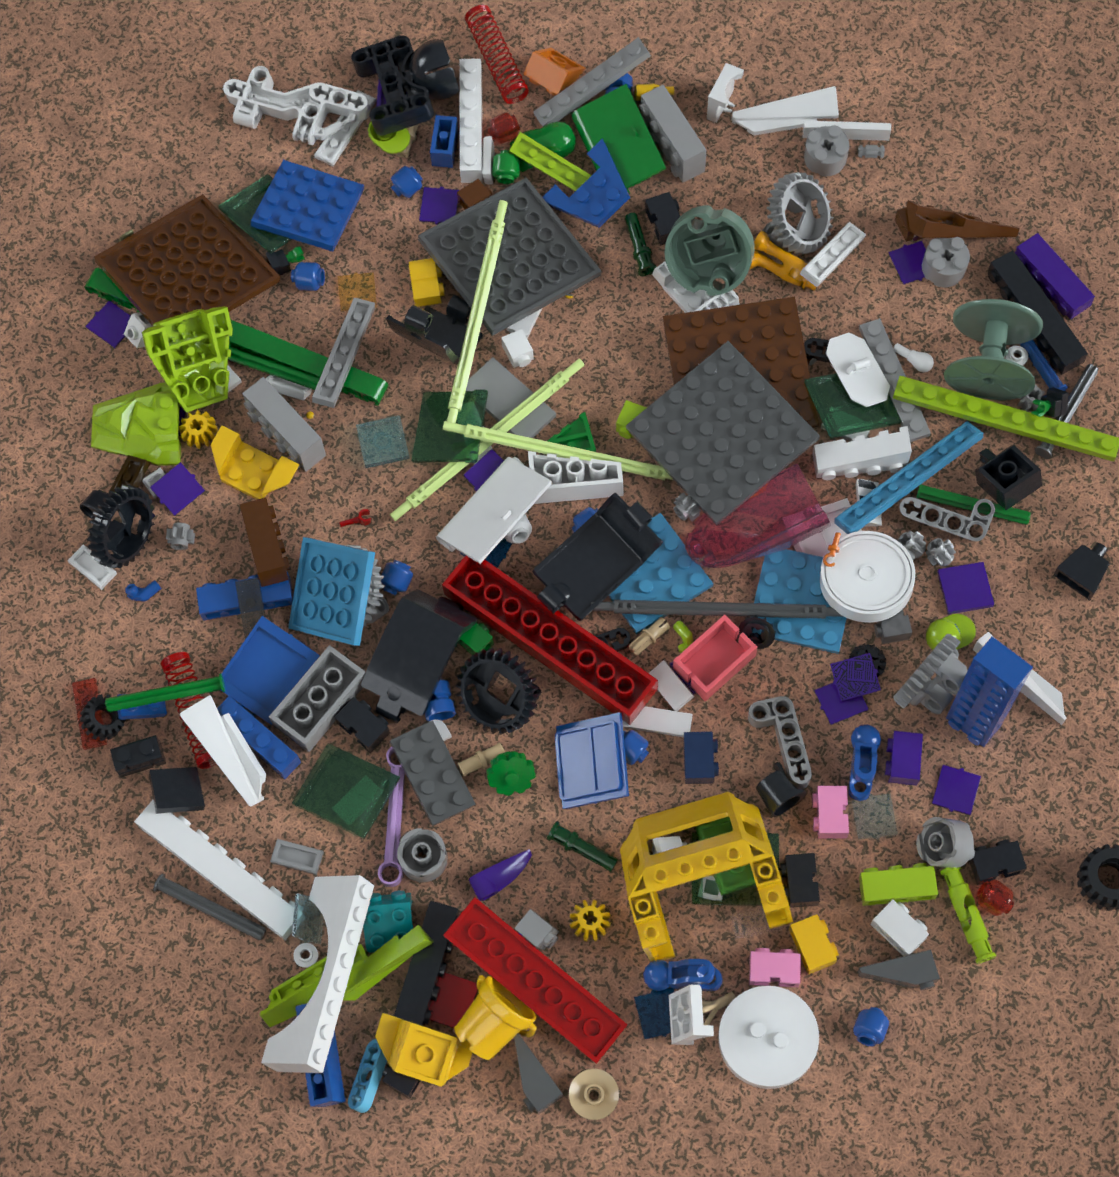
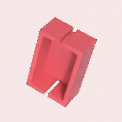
(714, 658)

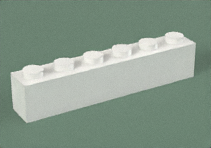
(471, 120)

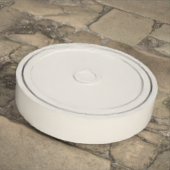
(869, 577)
(768, 1037)

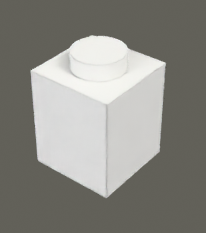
(517, 348)

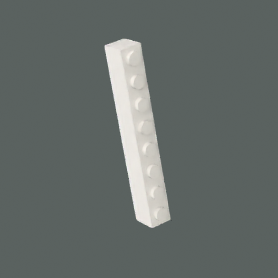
(219, 869)

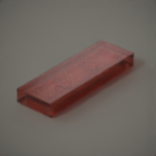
(83, 692)

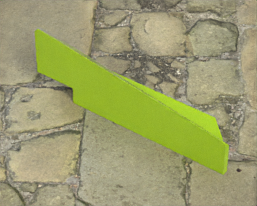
(384, 962)
(299, 990)

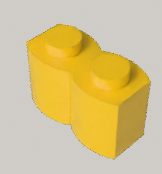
(425, 282)

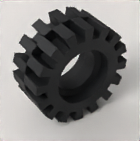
(94, 726)

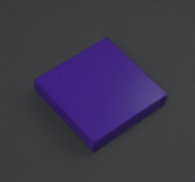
(965, 588)

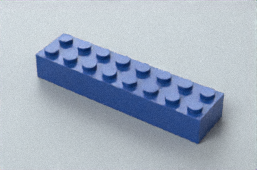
(988, 692)

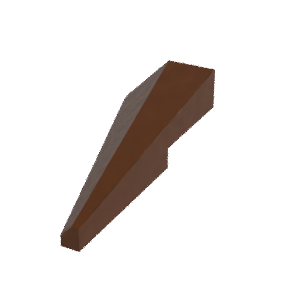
(940, 223)

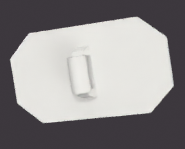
(857, 369)

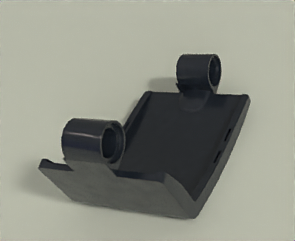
(435, 330)
(597, 557)
(415, 653)

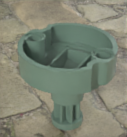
(709, 250)

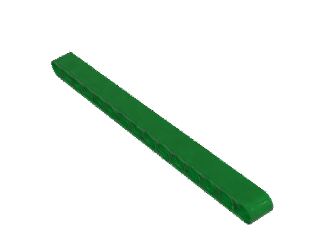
(255, 342)

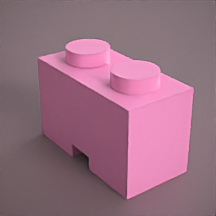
(830, 818)
(774, 966)

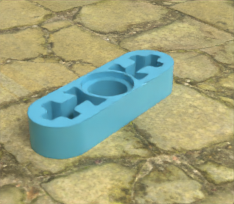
(360, 1098)

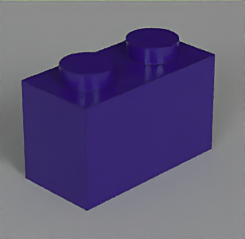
(905, 758)

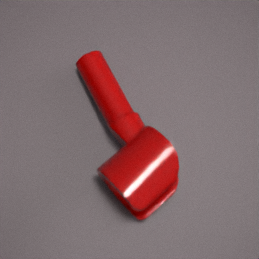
(358, 519)

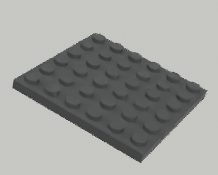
(534, 261)
(722, 432)

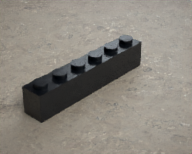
(1020, 287)
(427, 967)

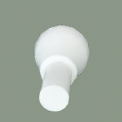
(920, 360)

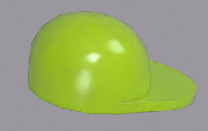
(390, 143)
(956, 625)

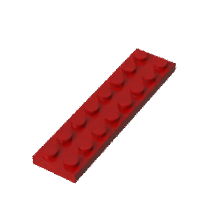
(535, 980)

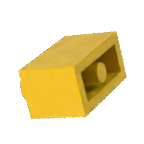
(813, 943)

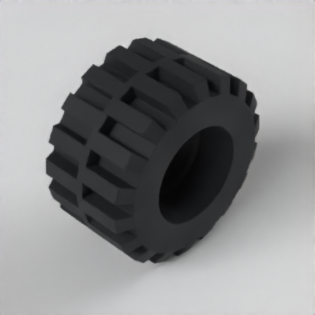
(1090, 881)

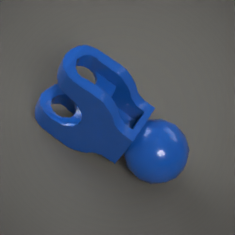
(865, 741)
(679, 974)

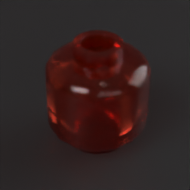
(503, 128)
(995, 897)

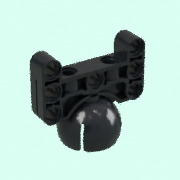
(404, 110)

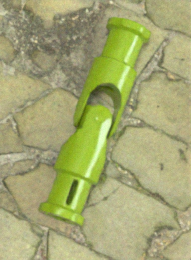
(976, 933)

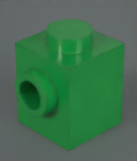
(476, 639)

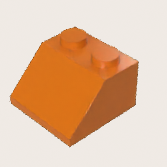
(552, 70)

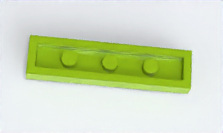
(549, 162)

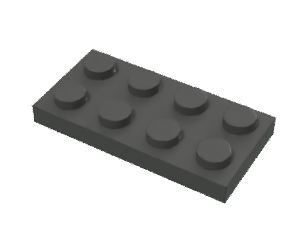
(432, 773)

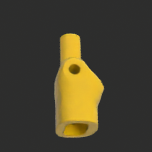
(640, 89)

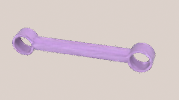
(393, 824)

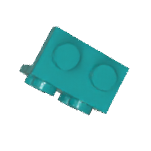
(386, 918)

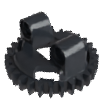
(115, 535)
(482, 671)

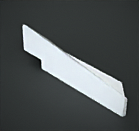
(788, 112)
(1037, 690)
(227, 748)

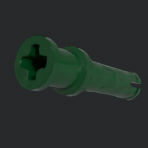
(641, 253)
(573, 842)

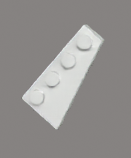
(863, 455)
(578, 479)

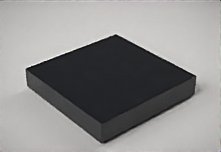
(176, 790)

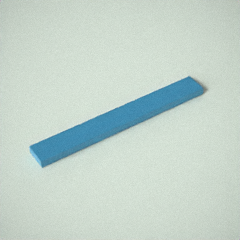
(908, 478)

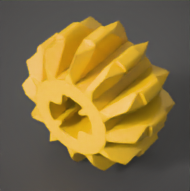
(190, 433)
(581, 924)

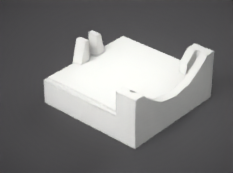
(721, 92)
(687, 1016)

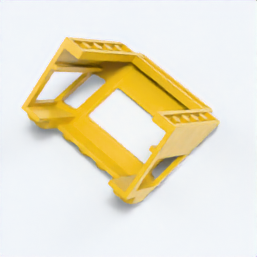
(651, 873)

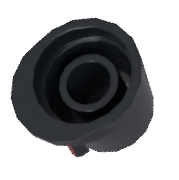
(779, 792)

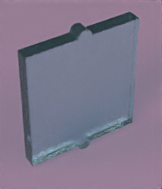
(874, 817)
(307, 920)

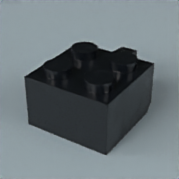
(1008, 476)

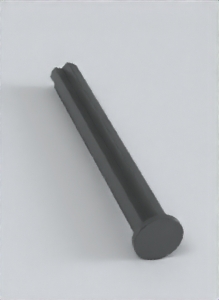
(1074, 400)
(209, 907)

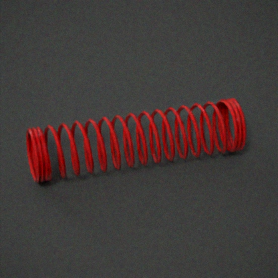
(485, 18)
(165, 664)

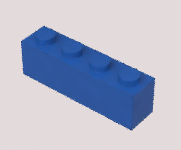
(222, 598)
(260, 739)
(326, 1087)

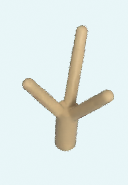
(716, 1005)

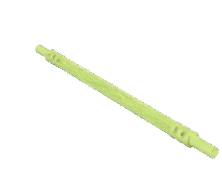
(477, 313)
(503, 425)
(545, 447)

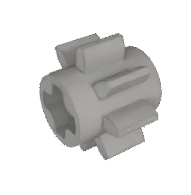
(1026, 401)
(686, 507)
(180, 536)
(913, 543)
(940, 552)

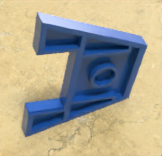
(598, 196)

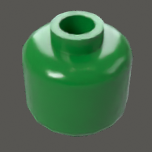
(505, 167)

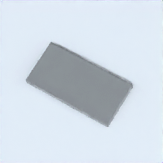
(505, 394)

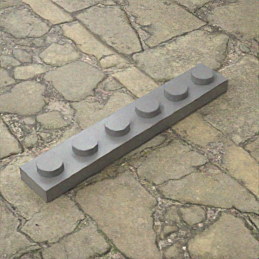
(592, 83)
(343, 353)
(884, 354)

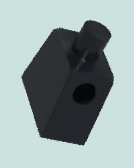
(1084, 569)

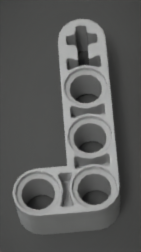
(945, 514)
(786, 743)

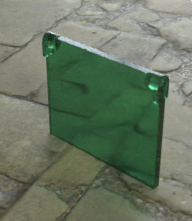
(438, 445)

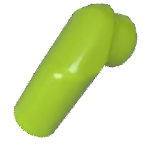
(686, 635)

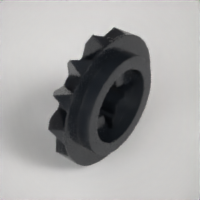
(767, 634)
(876, 654)

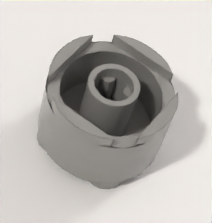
(826, 150)
(945, 261)
(945, 842)
(428, 843)

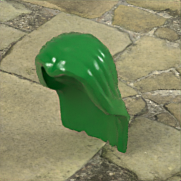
(554, 136)

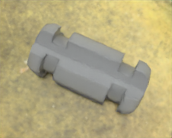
(871, 151)

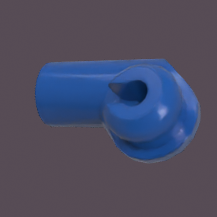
(142, 594)

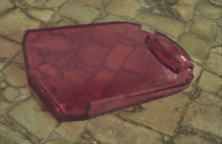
(764, 524)

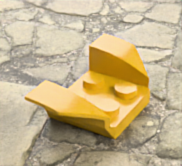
(248, 467)
(421, 1050)

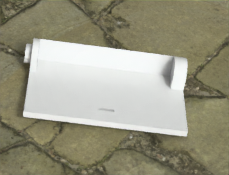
(493, 510)

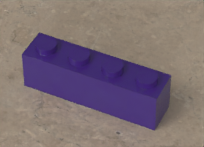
(1054, 277)

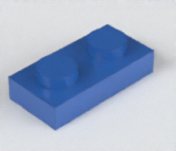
(145, 711)

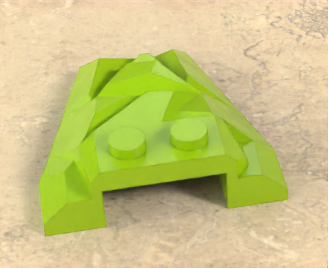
(192, 355)
(139, 425)

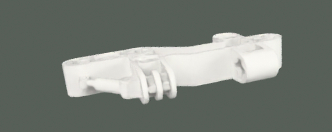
(258, 98)

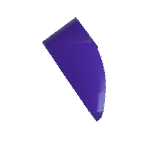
(495, 878)

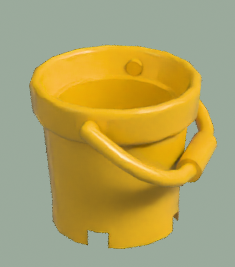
(494, 1019)

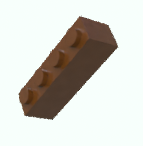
(264, 543)

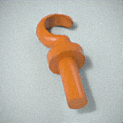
(833, 549)

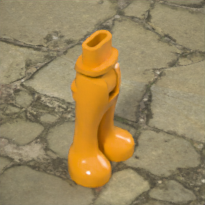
(791, 265)

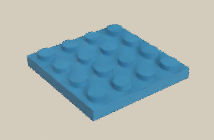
(663, 577)
(795, 579)
(331, 591)

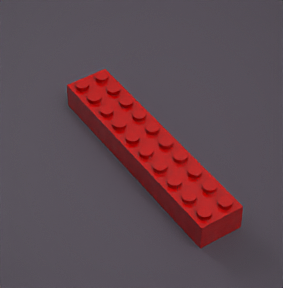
(551, 638)

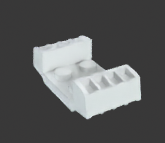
(688, 300)

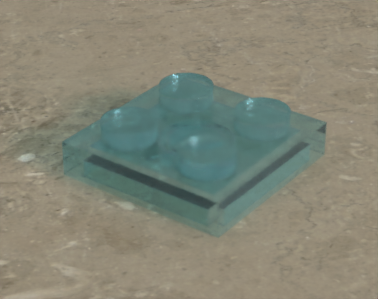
(382, 441)

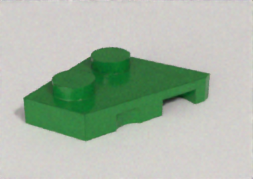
(576, 435)

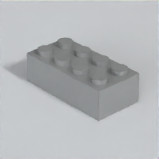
(673, 134)
(283, 424)
(318, 698)

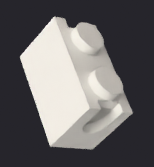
(900, 928)

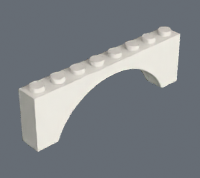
(307, 1039)

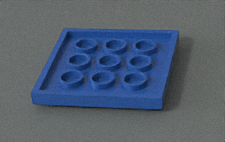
(307, 205)

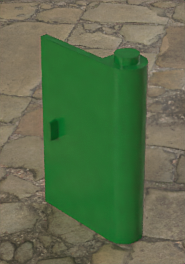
(623, 129)

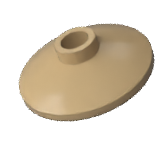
(590, 1081)

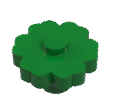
(510, 773)

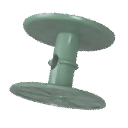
(996, 325)

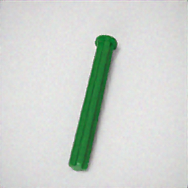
(273, 368)
(967, 503)
(165, 693)

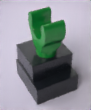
(280, 261)
(1052, 404)

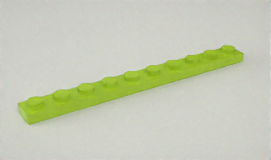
(1006, 418)

